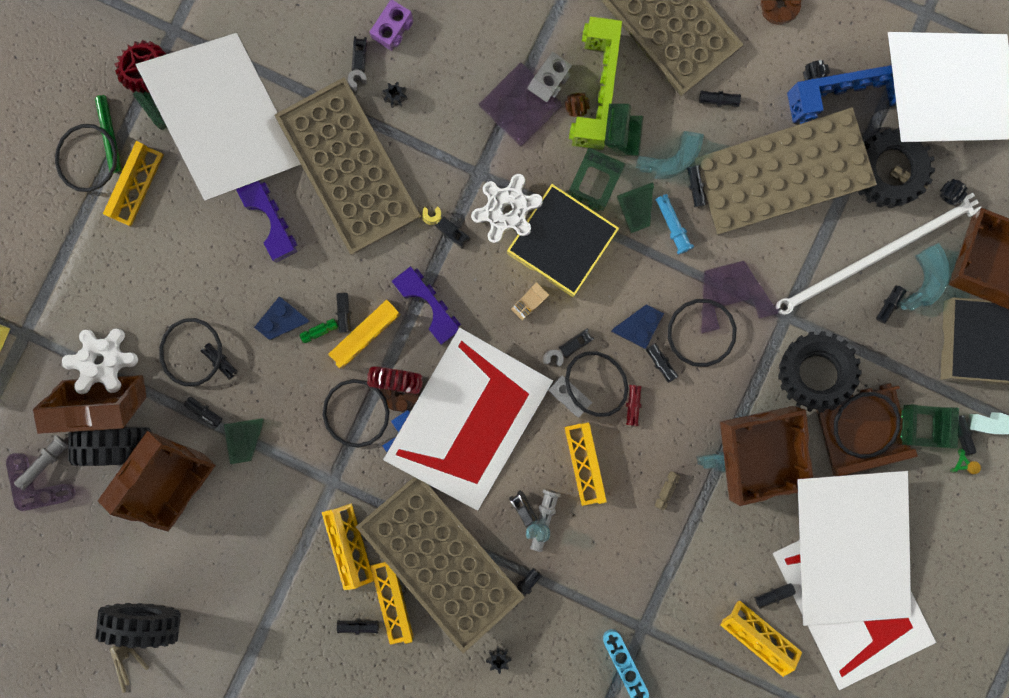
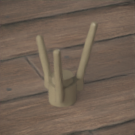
(119, 654)

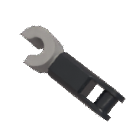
(358, 63)
(568, 348)

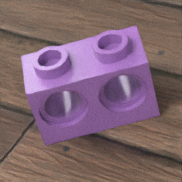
(386, 23)

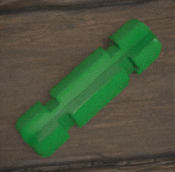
(318, 330)

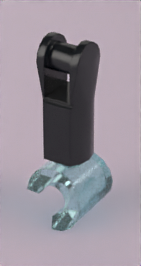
(529, 519)

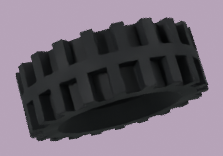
(920, 169)
(831, 349)
(137, 625)

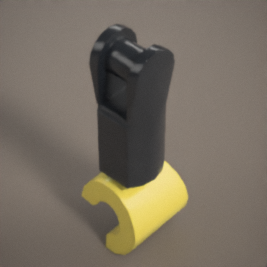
(445, 226)

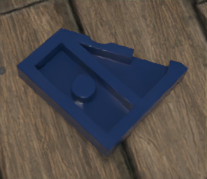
(280, 319)
(639, 326)

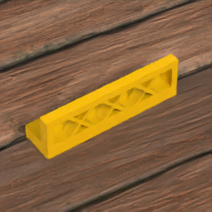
(126, 181)
(364, 334)
(593, 464)
(343, 548)
(399, 603)
(761, 643)

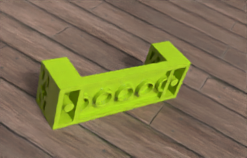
(599, 35)

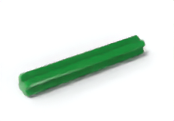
(106, 123)

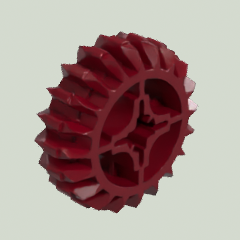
(126, 68)
(394, 380)

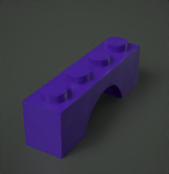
(278, 242)
(411, 285)

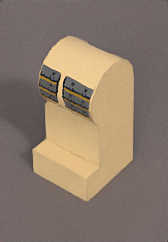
(530, 301)

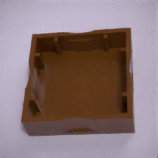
(984, 259)
(95, 410)
(766, 454)
(156, 482)

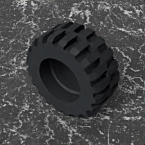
(103, 446)

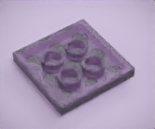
(517, 108)

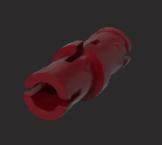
(633, 405)

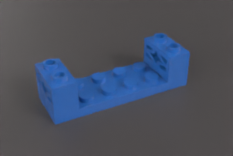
(806, 95)

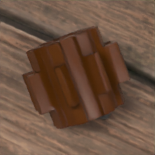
(577, 104)

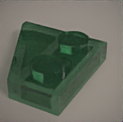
(637, 207)
(242, 439)

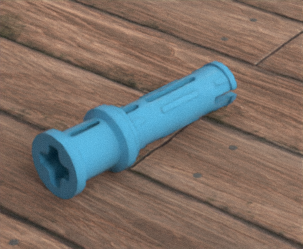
(678, 233)

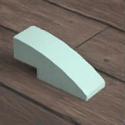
(996, 424)

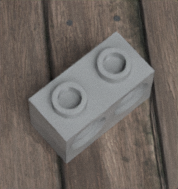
(549, 77)
(560, 392)

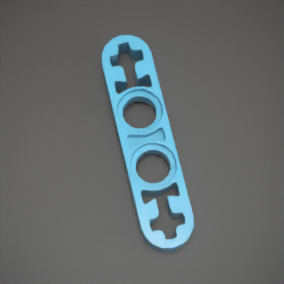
(624, 667)

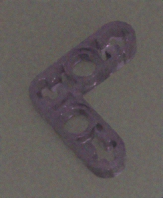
(19, 494)

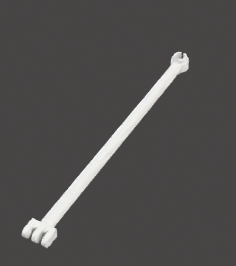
(965, 207)

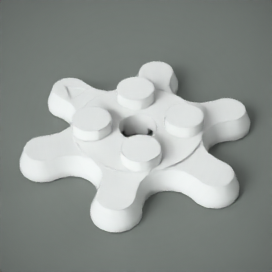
(498, 200)
(108, 369)

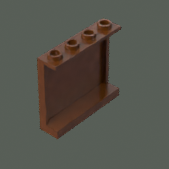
(864, 429)

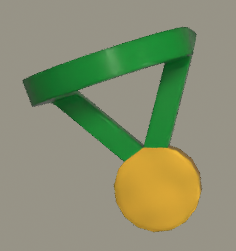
(972, 467)

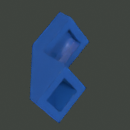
(398, 422)

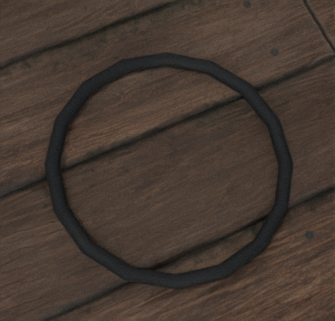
(57, 154)
(691, 303)
(161, 352)
(572, 395)
(898, 425)
(332, 432)

